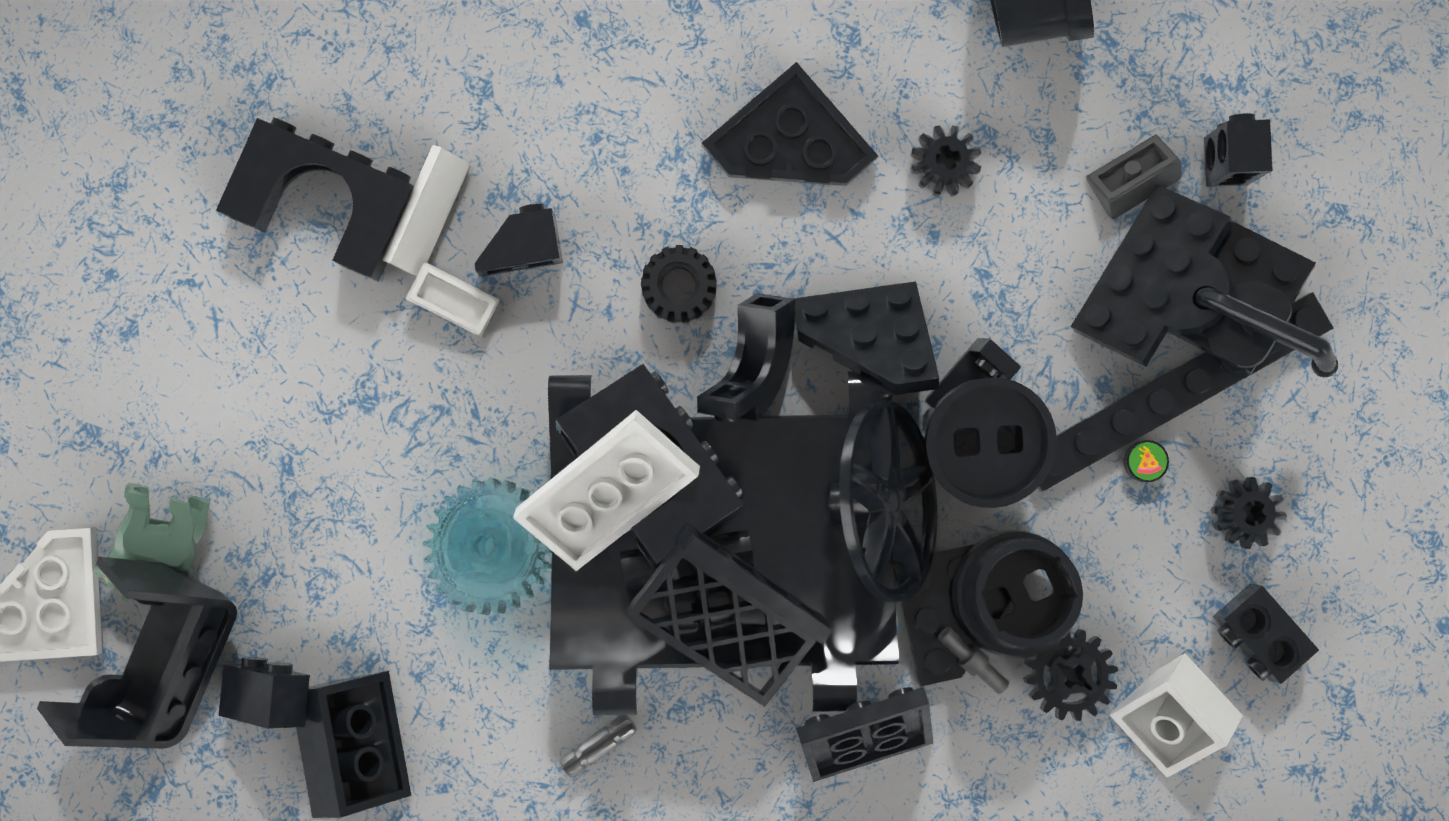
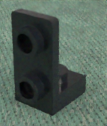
(981, 360)

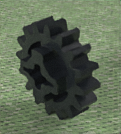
(1060, 688)

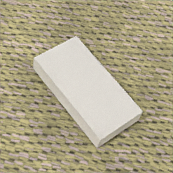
(452, 299)

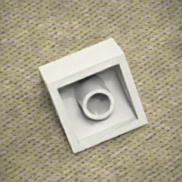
(1177, 716)

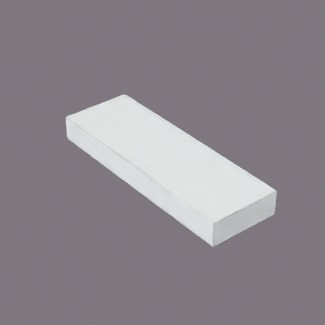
(426, 210)

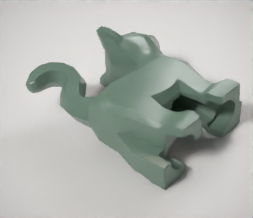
(159, 540)

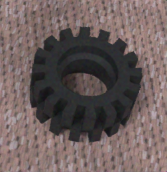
(672, 259)

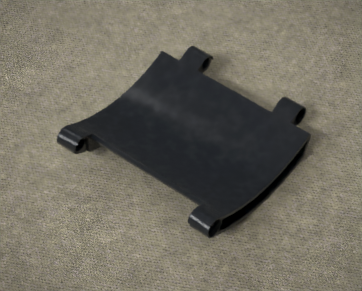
(786, 485)

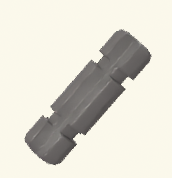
(598, 745)

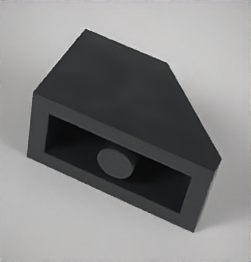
(522, 243)

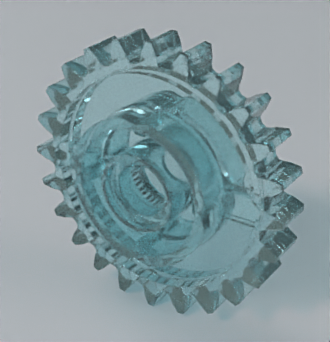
(460, 543)

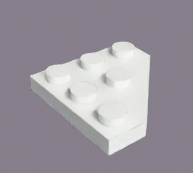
(53, 600)

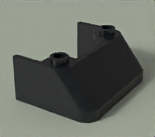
(166, 670)

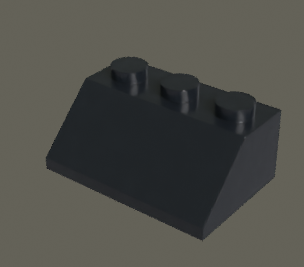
(352, 746)

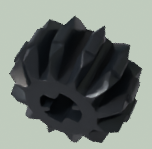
(952, 148)
(1262, 508)

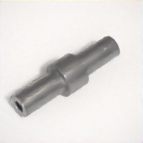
(973, 660)

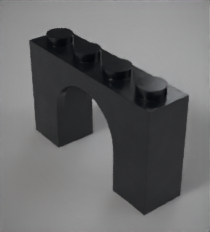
(278, 156)
(703, 503)

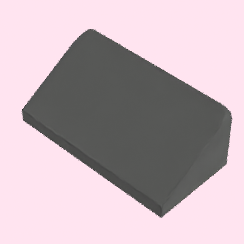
(1134, 175)

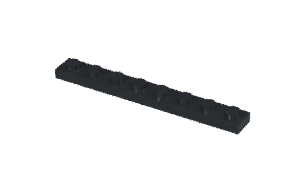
(1164, 400)

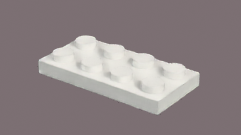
(606, 491)

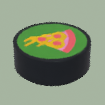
(1146, 461)

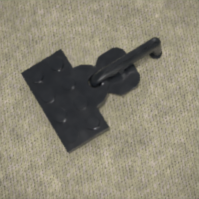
(1170, 267)

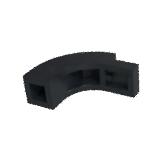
(759, 361)

